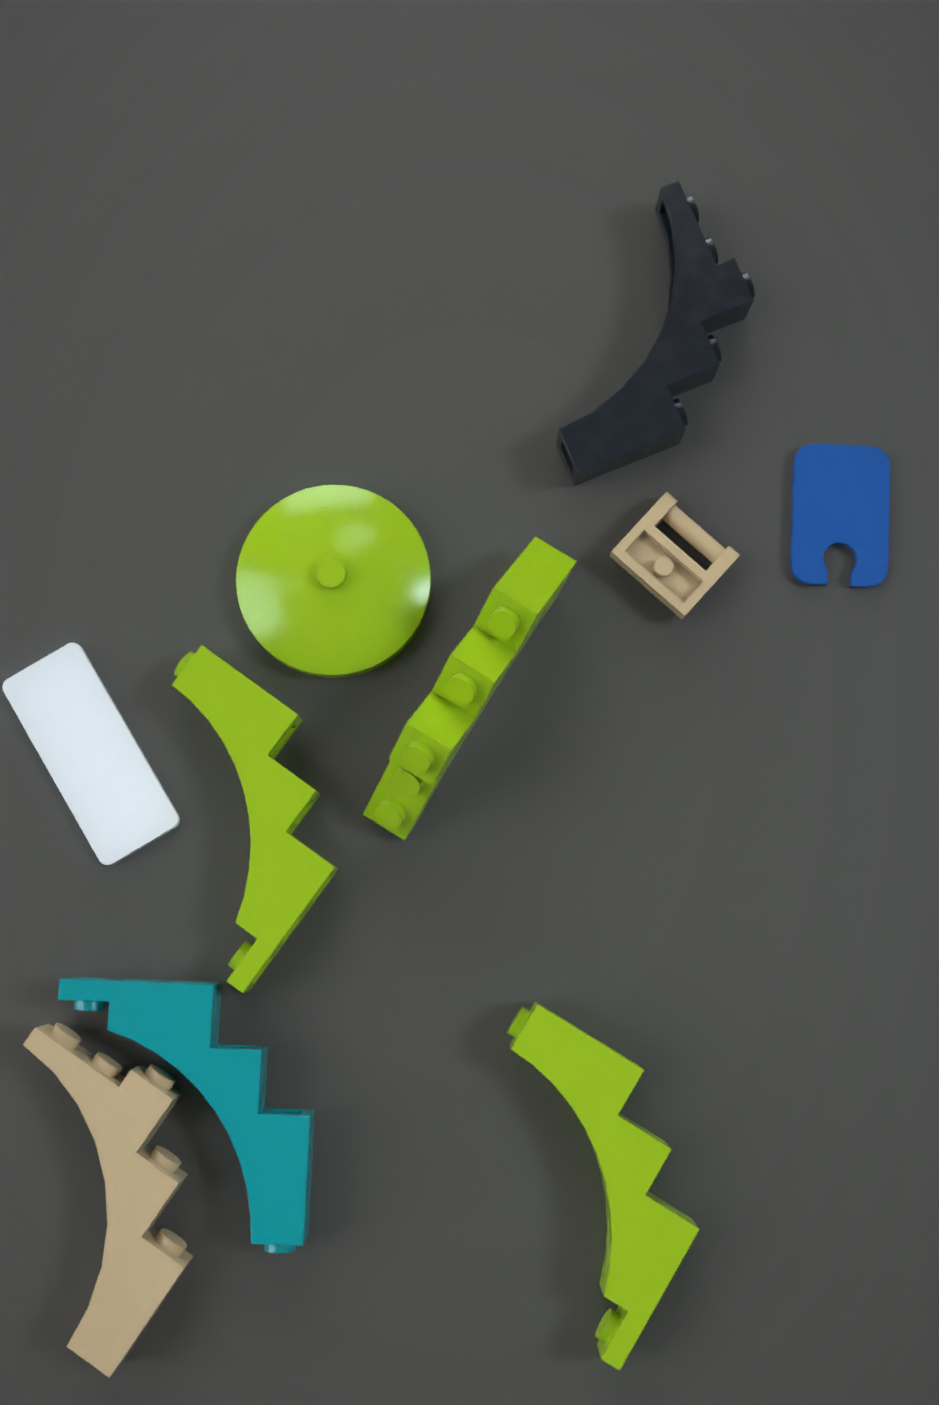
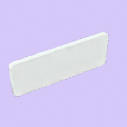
(91, 754)

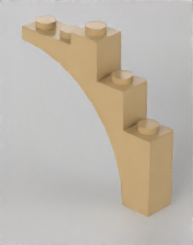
(139, 1183)

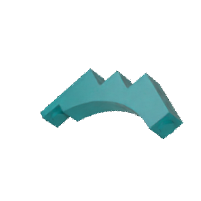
(183, 1028)

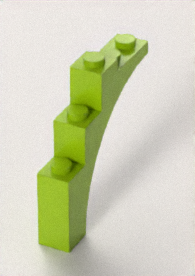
(466, 685)

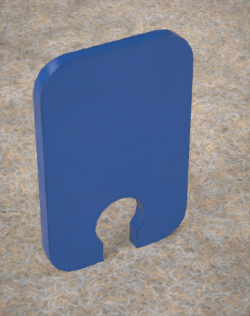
(842, 501)

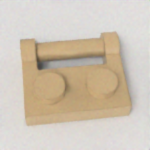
(663, 565)

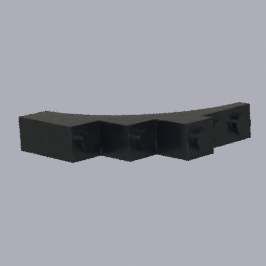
(701, 300)

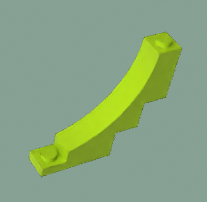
(283, 871)
(643, 1232)

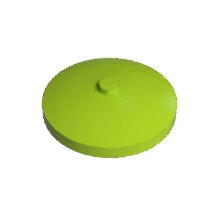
(333, 581)

